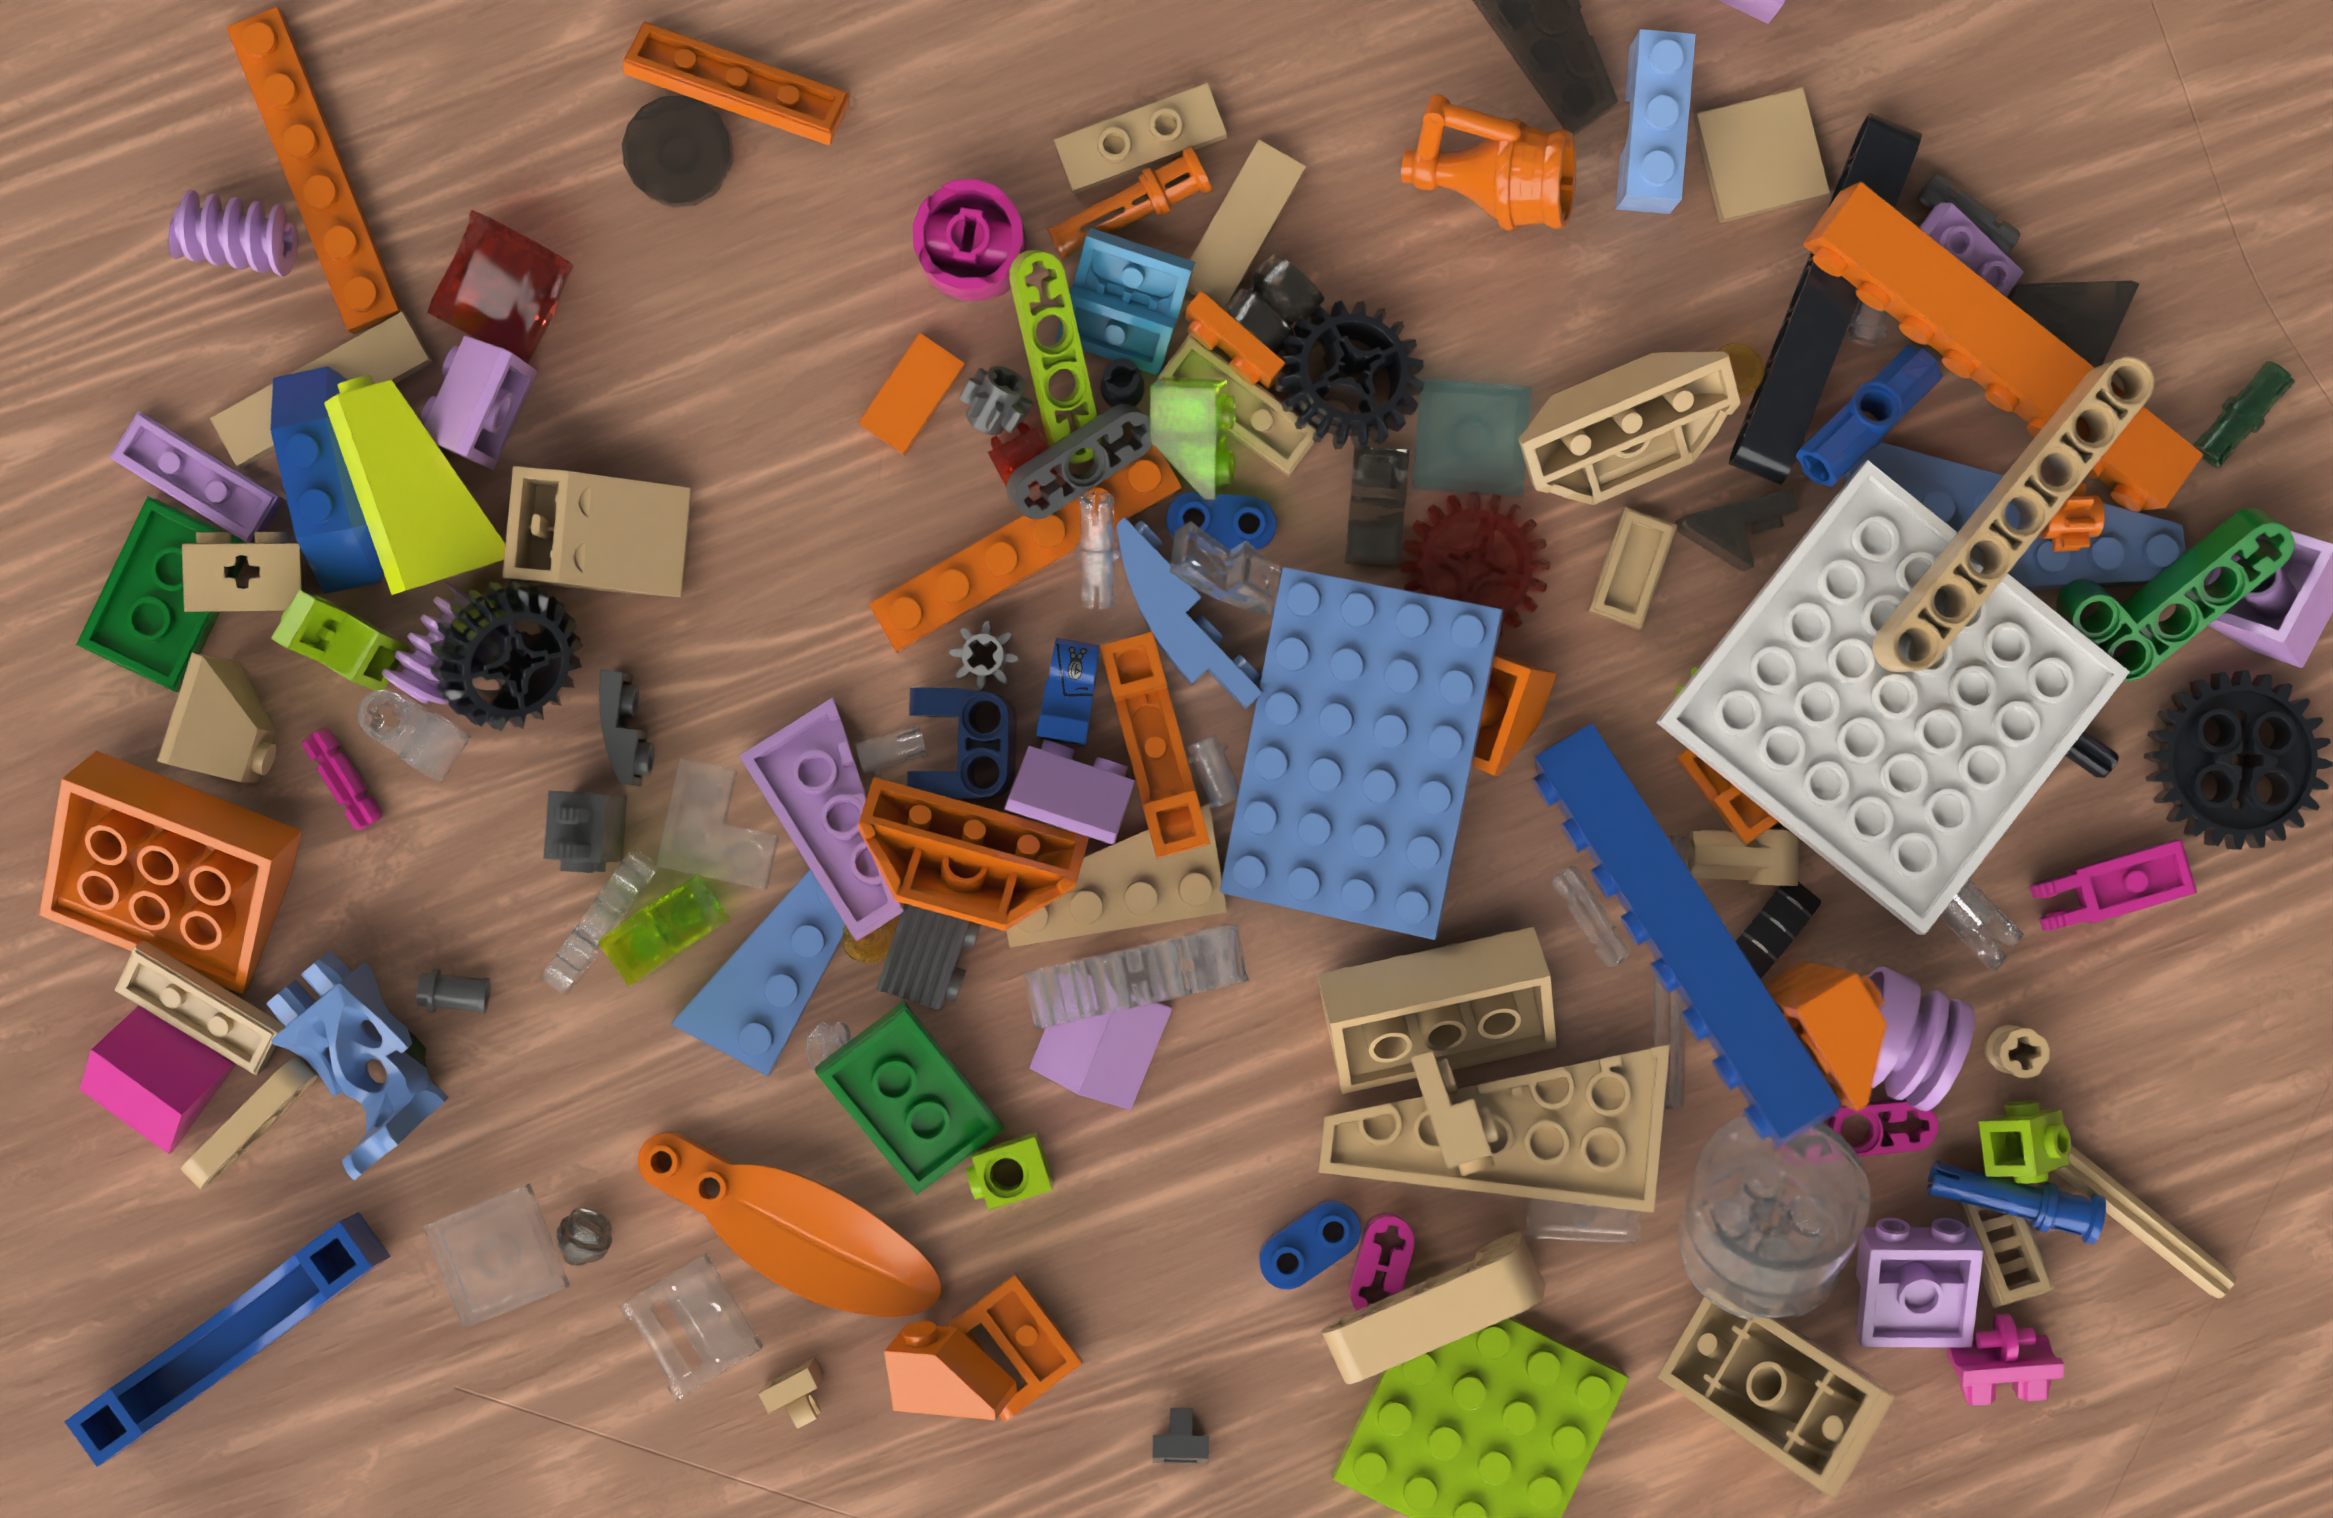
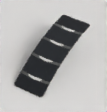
(1777, 926)

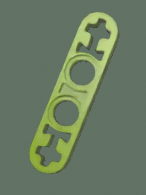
(1062, 355)

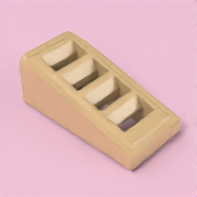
(1992, 1273)

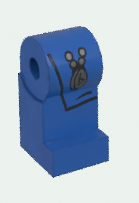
(1069, 692)

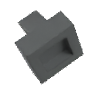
(1180, 1445)

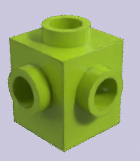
(2024, 1142)

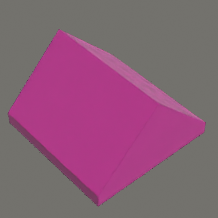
(154, 1077)

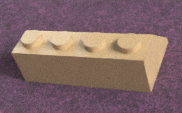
(1458, 1000)

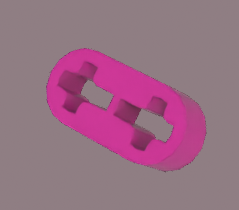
(1369, 1254)

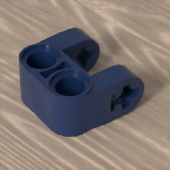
(972, 742)

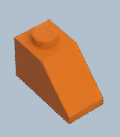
(945, 1374)

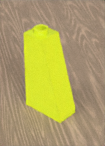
(407, 489)

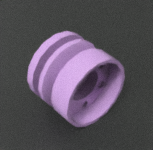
(1922, 1040)

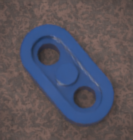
(1223, 517)
(1306, 1241)

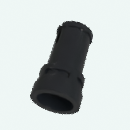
(1122, 383)

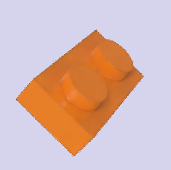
(1215, 327)

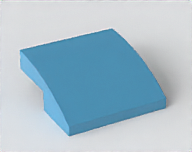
(1128, 299)

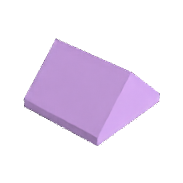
(1104, 1053)

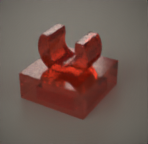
(1017, 451)

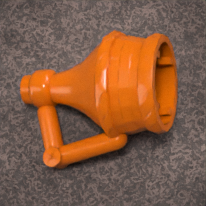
(1512, 175)

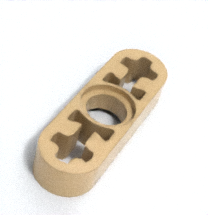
(249, 1123)

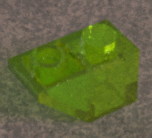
(1191, 430)
(663, 931)

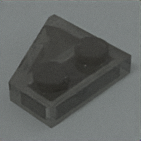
(2078, 312)

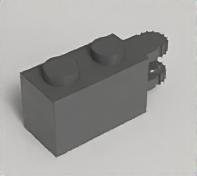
(584, 830)

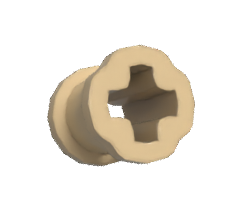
(2006, 1038)

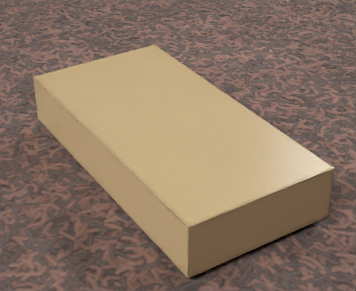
(1631, 568)

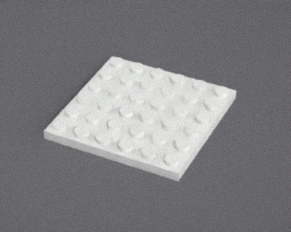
(1879, 768)

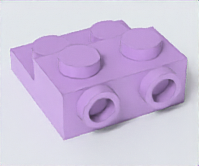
(1918, 1284)

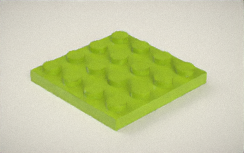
(1482, 1427)

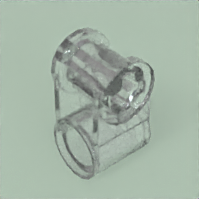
(419, 737)

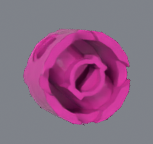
(968, 239)

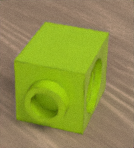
(1028, 1153)

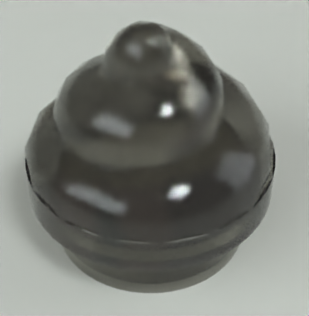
(584, 1236)

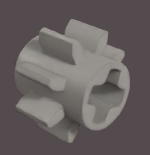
(969, 655)

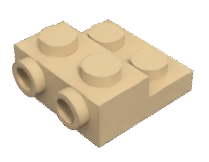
(1459, 1128)

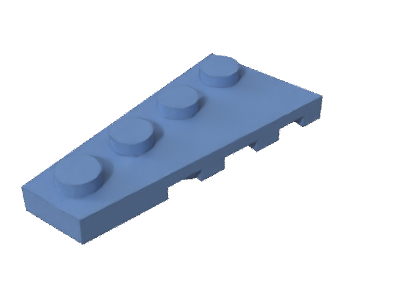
(768, 981)

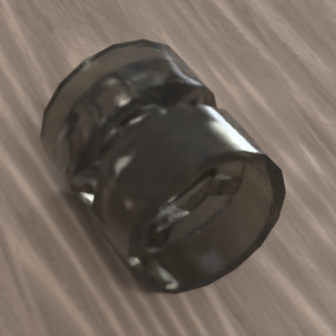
(1275, 302)

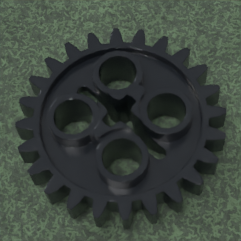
(2287, 763)

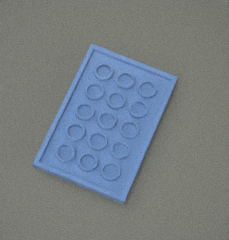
(1361, 752)

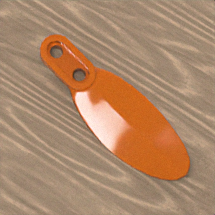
(798, 1231)

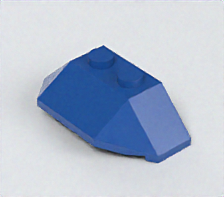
(318, 484)

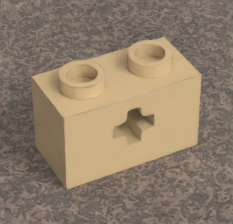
(210, 587)

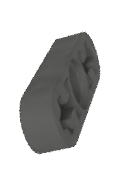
(1058, 455)

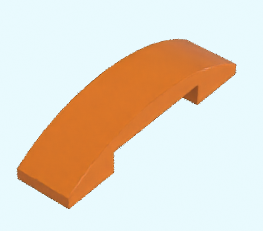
(1154, 745)

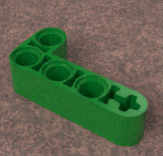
(2181, 585)

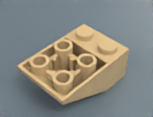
(596, 532)

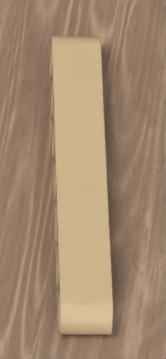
(2036, 502)

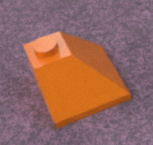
(1511, 711)

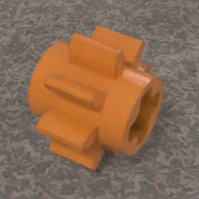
(2075, 521)

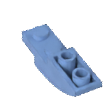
(1165, 608)

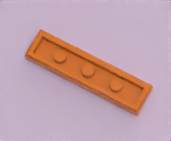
(736, 83)

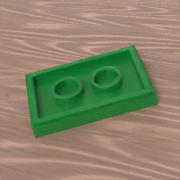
(141, 607)
(909, 1098)

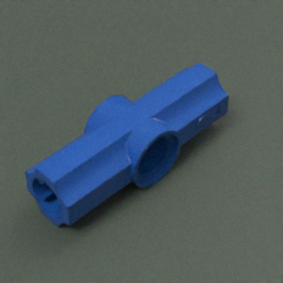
(1851, 433)

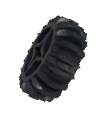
(1333, 334)
(489, 646)

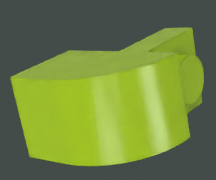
(338, 640)

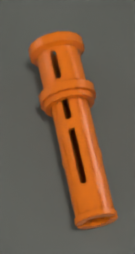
(1151, 183)

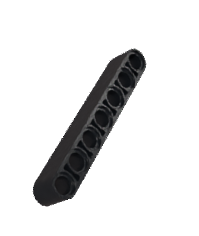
(1817, 318)

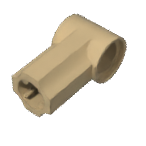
(1763, 861)

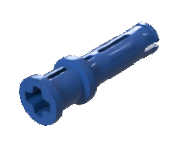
(2042, 1205)

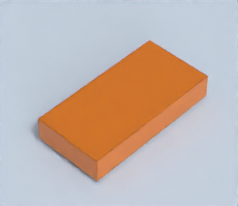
(912, 394)

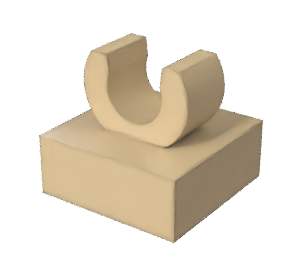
(795, 1392)

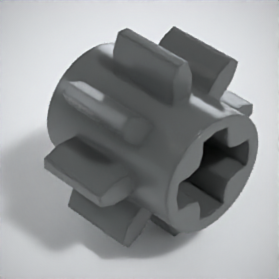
(995, 400)

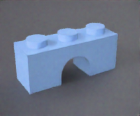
(1658, 121)

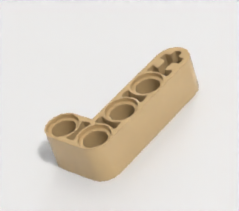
(1437, 1311)

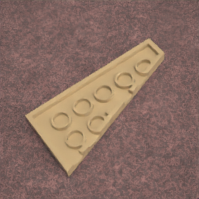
(1562, 1135)

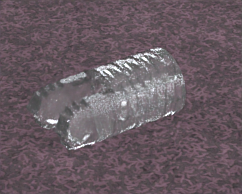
(1969, 914)

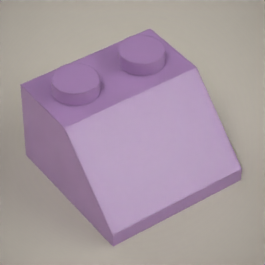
(477, 401)
(2288, 608)
(1071, 793)

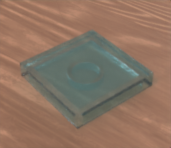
(1470, 437)

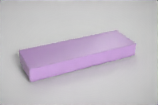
(196, 477)

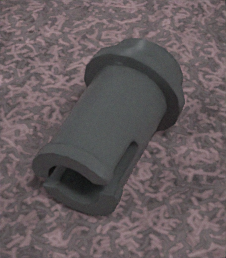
(452, 992)

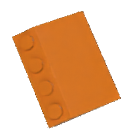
(167, 868)

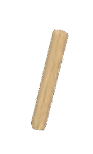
(2148, 1225)

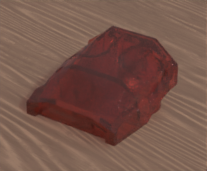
(501, 287)

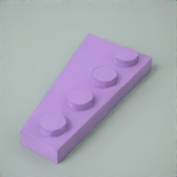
(819, 798)

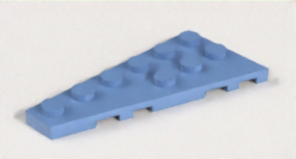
(2126, 552)

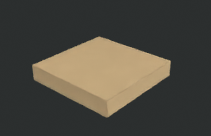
(1761, 155)

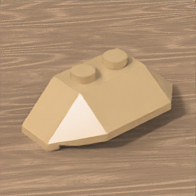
(1629, 425)

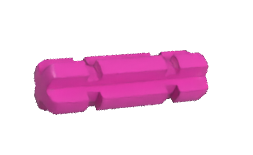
(342, 779)

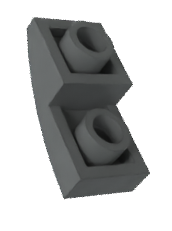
(627, 748)

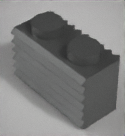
(926, 957)

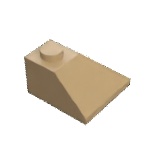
(219, 723)

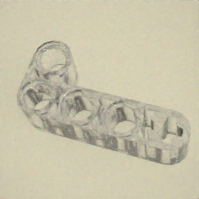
(1136, 976)

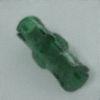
(2244, 413)

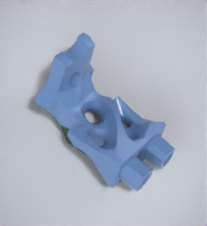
(357, 1029)

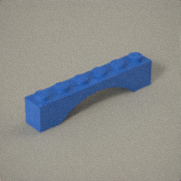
(227, 1339)

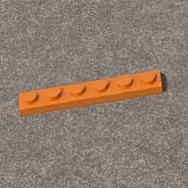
(314, 170)
(1013, 555)

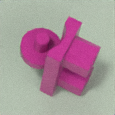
(2005, 1357)

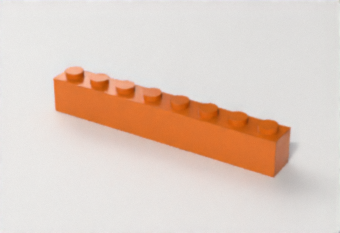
(1987, 338)

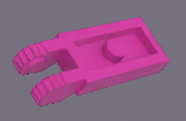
(2120, 885)

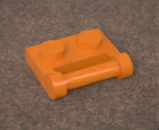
(1025, 1336)

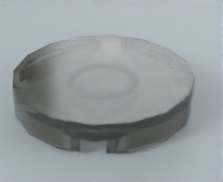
(677, 151)

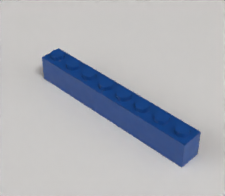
(1685, 936)

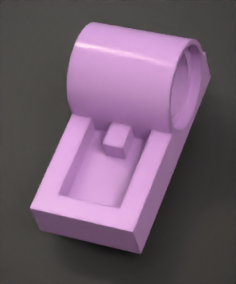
(1971, 246)

